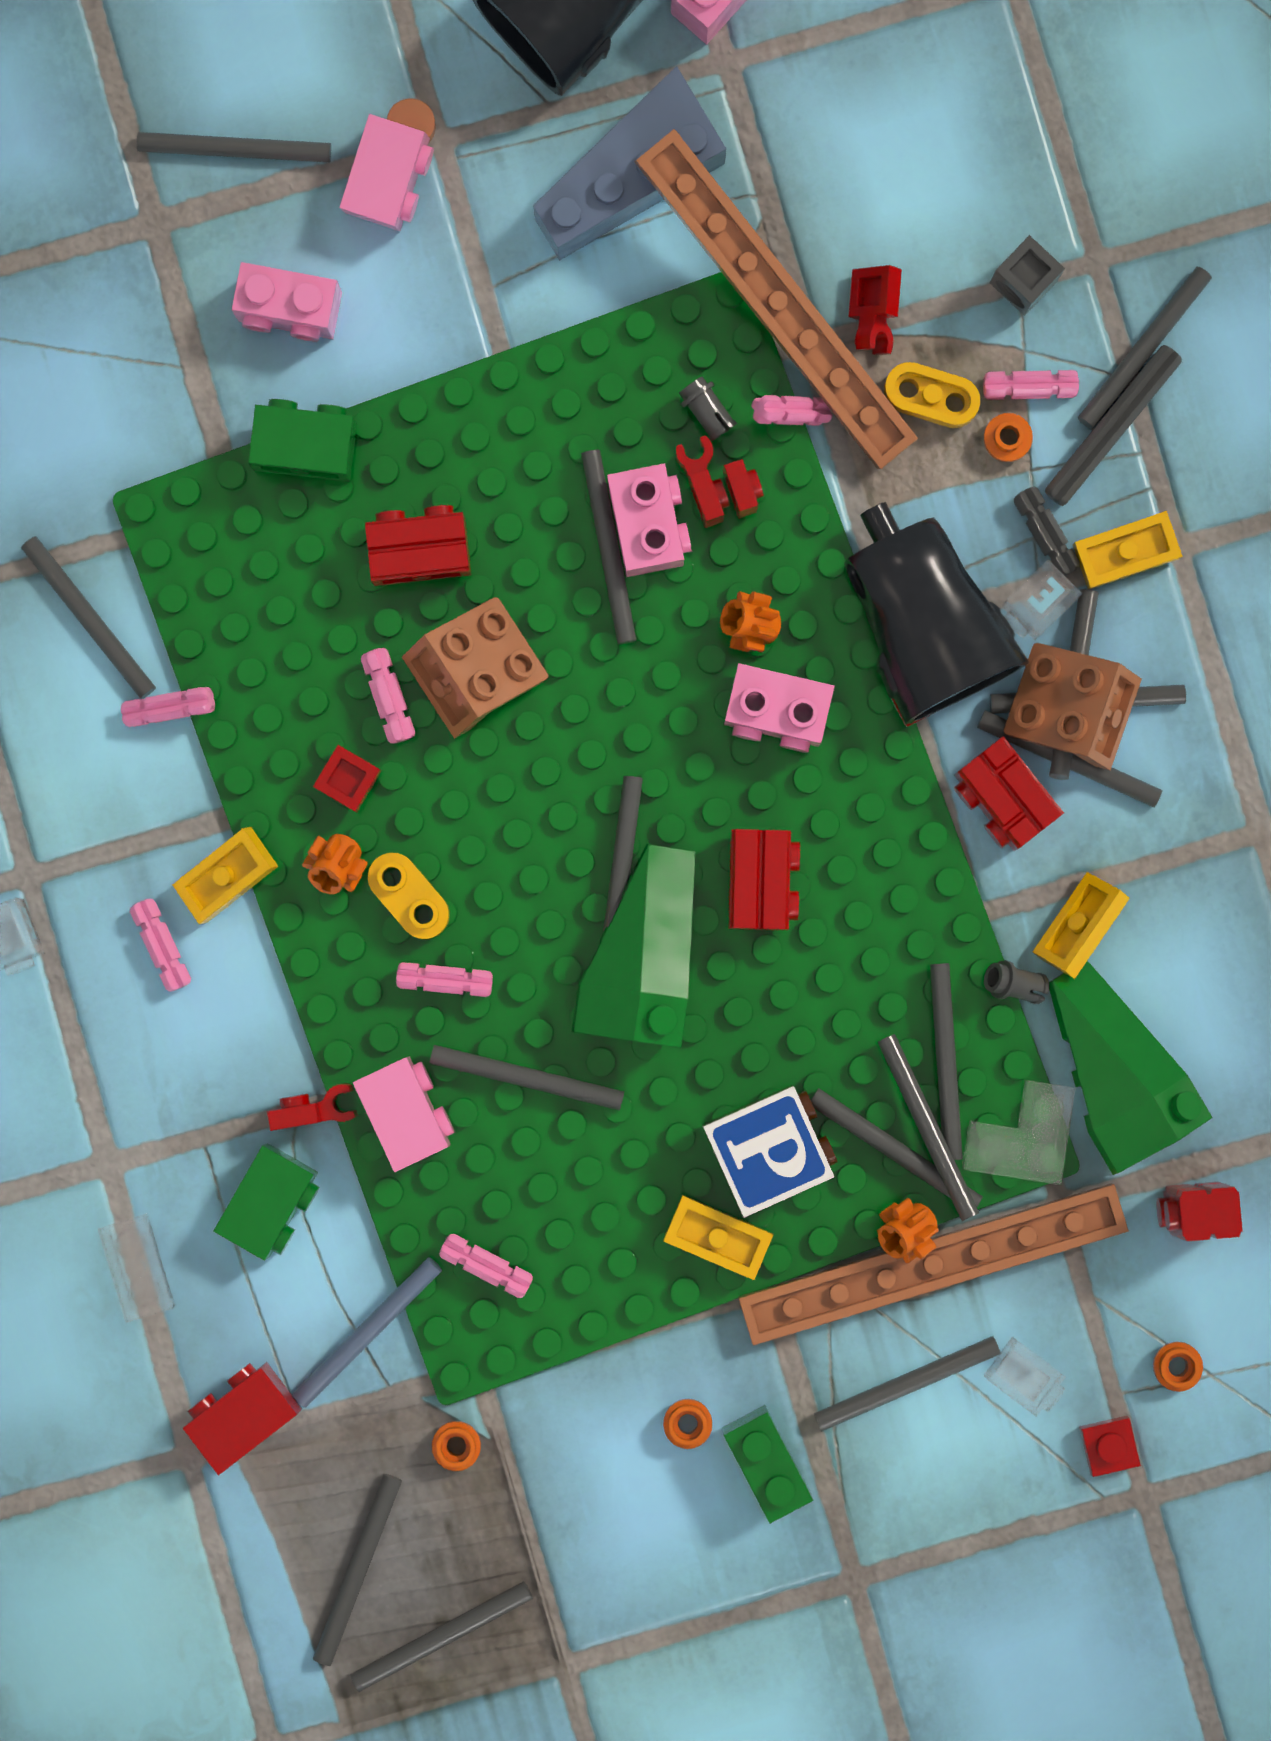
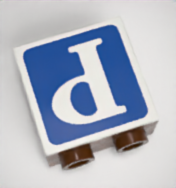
(770, 1149)

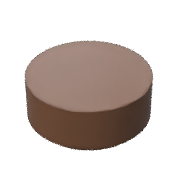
(414, 114)

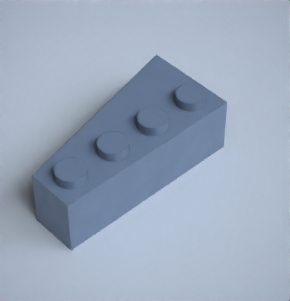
(607, 184)

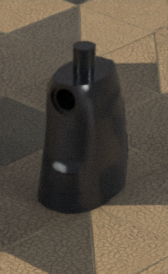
(557, 37)
(928, 617)

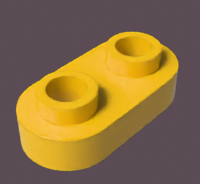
(932, 391)
(408, 895)

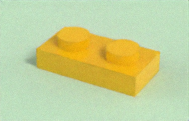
(1127, 550)
(225, 875)
(1081, 925)
(718, 1237)

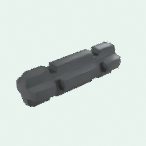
(1046, 530)

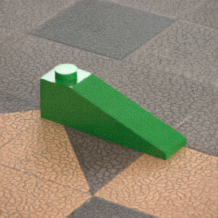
(643, 963)
(1129, 1081)

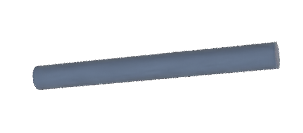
(367, 1332)

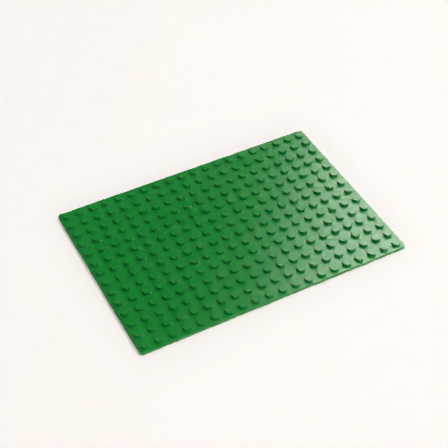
(518, 818)

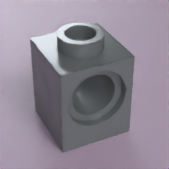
(1027, 275)

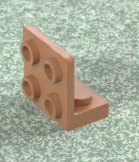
(474, 665)
(1073, 704)

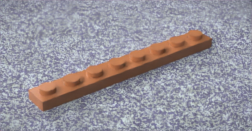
(776, 299)
(957, 1258)

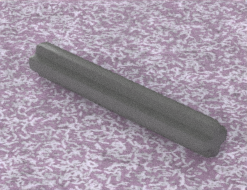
(1113, 425)

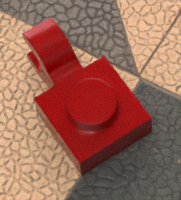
(872, 301)
(708, 494)
(299, 1111)

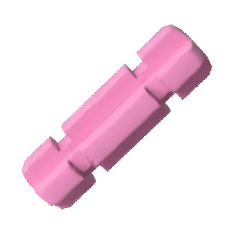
(1030, 384)
(791, 410)
(388, 695)
(167, 706)
(160, 945)
(444, 979)
(486, 1265)

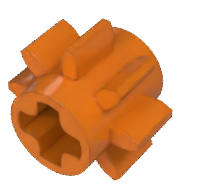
(750, 621)
(334, 864)
(907, 1230)

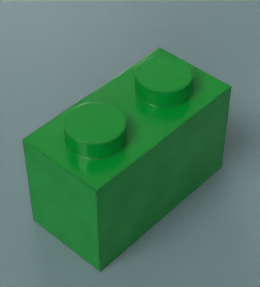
(302, 440)
(267, 1202)
(767, 1464)

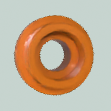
(1000, 450)
(1191, 1373)
(687, 1439)
(453, 1461)

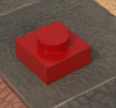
(743, 487)
(347, 778)
(1110, 1446)

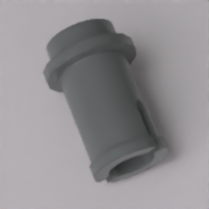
(707, 408)
(1006, 980)

